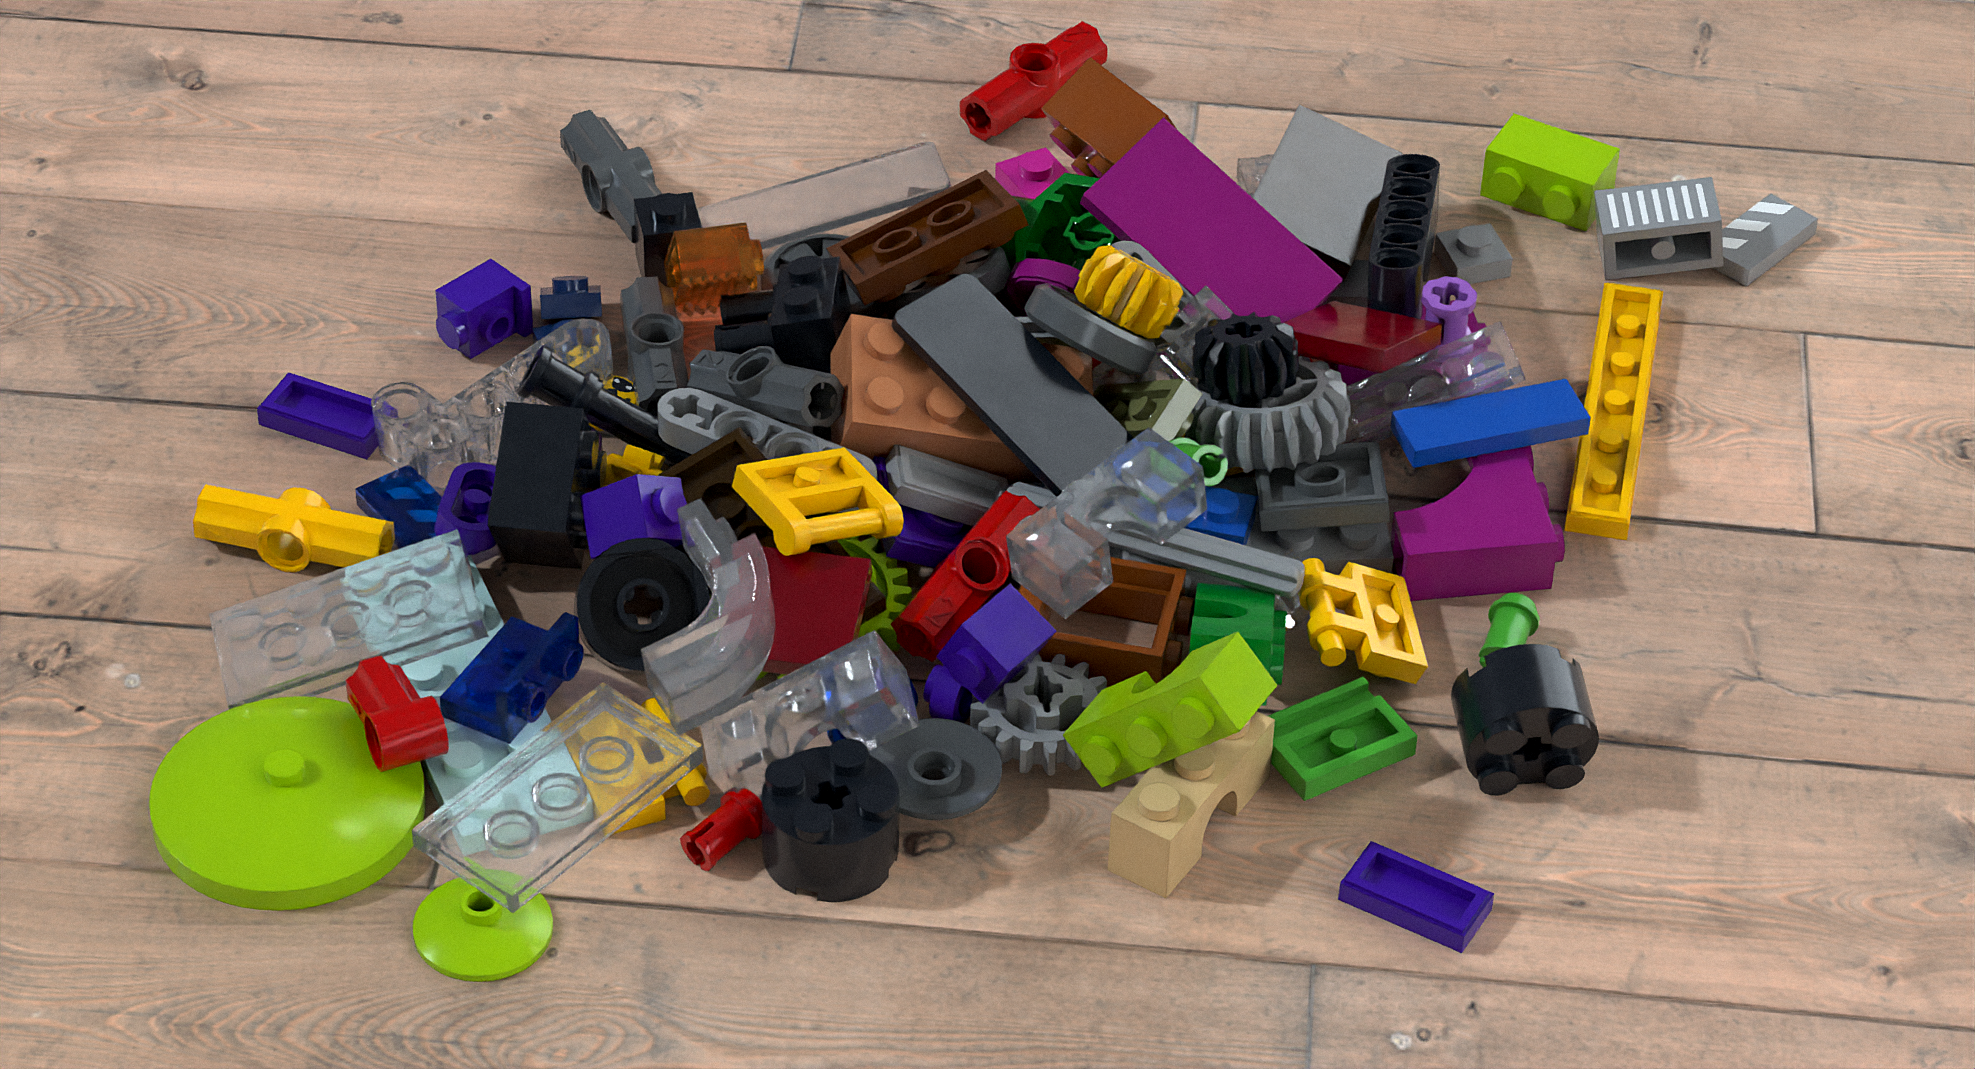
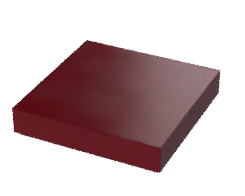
(1362, 336)
(816, 605)

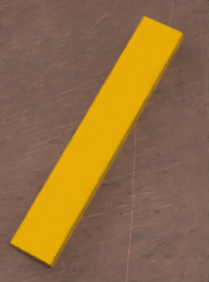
(1617, 406)

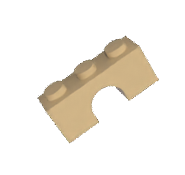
(1164, 817)

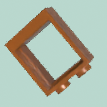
(1137, 593)

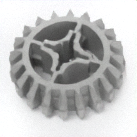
(1277, 430)

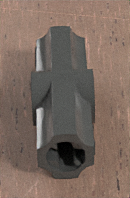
(608, 169)
(653, 341)
(768, 386)

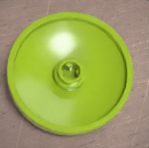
(282, 806)

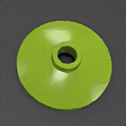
(476, 937)

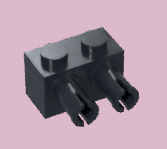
(795, 318)

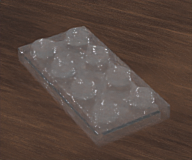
(321, 628)

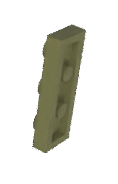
(1152, 404)

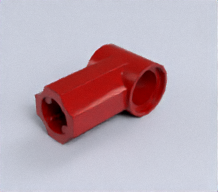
(394, 717)

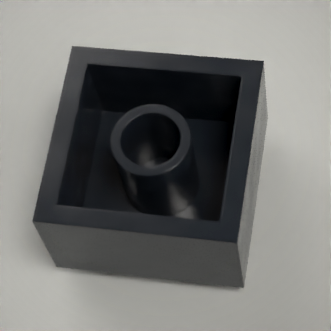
(540, 473)

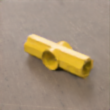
(290, 528)

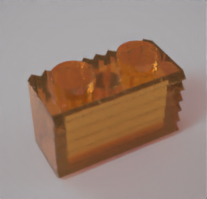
(711, 264)

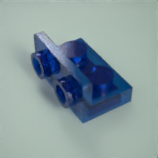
(514, 677)

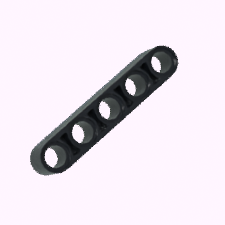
(1404, 235)

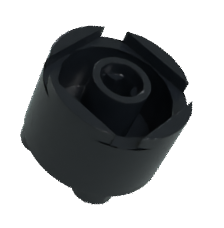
(610, 583)
(1525, 719)
(830, 821)

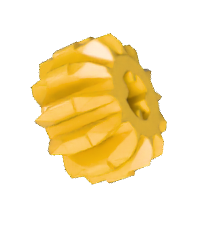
(1128, 292)

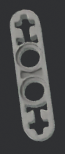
(695, 419)

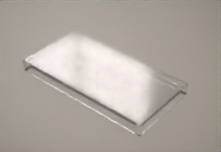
(557, 797)

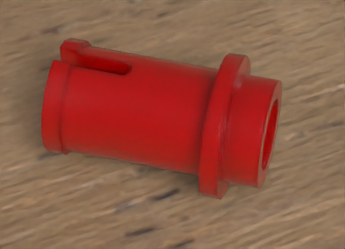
(724, 829)

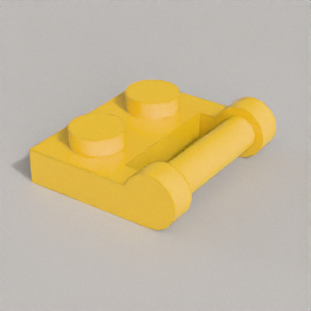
(815, 484)

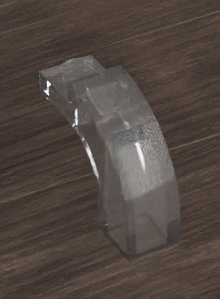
(727, 646)

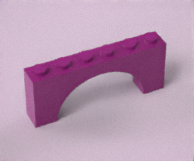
(1482, 535)

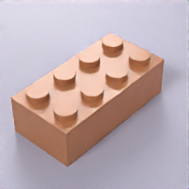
(903, 402)

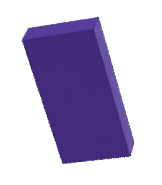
(321, 415)
(1416, 896)

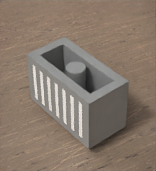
(1659, 228)

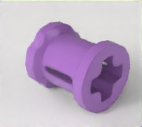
(1452, 317)

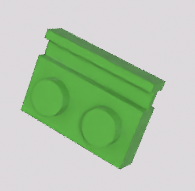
(1338, 739)

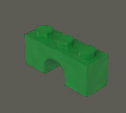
(1251, 612)

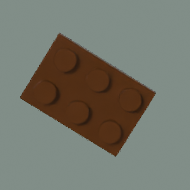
(928, 238)

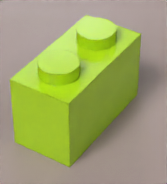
(1548, 171)

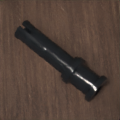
(567, 387)

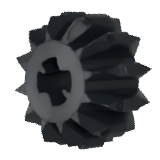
(1245, 358)

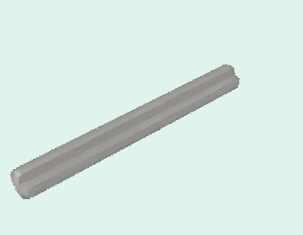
(1200, 553)

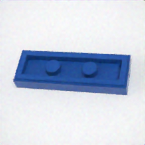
(1490, 423)

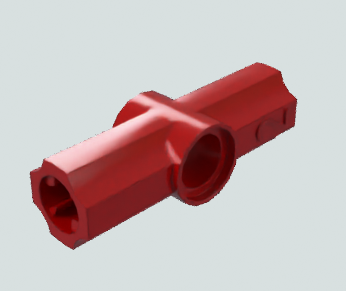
(1030, 81)
(949, 594)

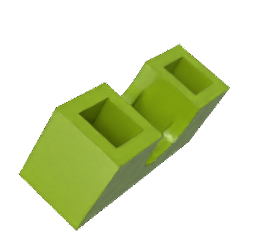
(1151, 723)

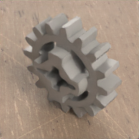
(1035, 711)

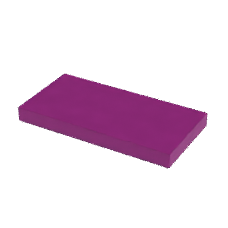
(1207, 229)

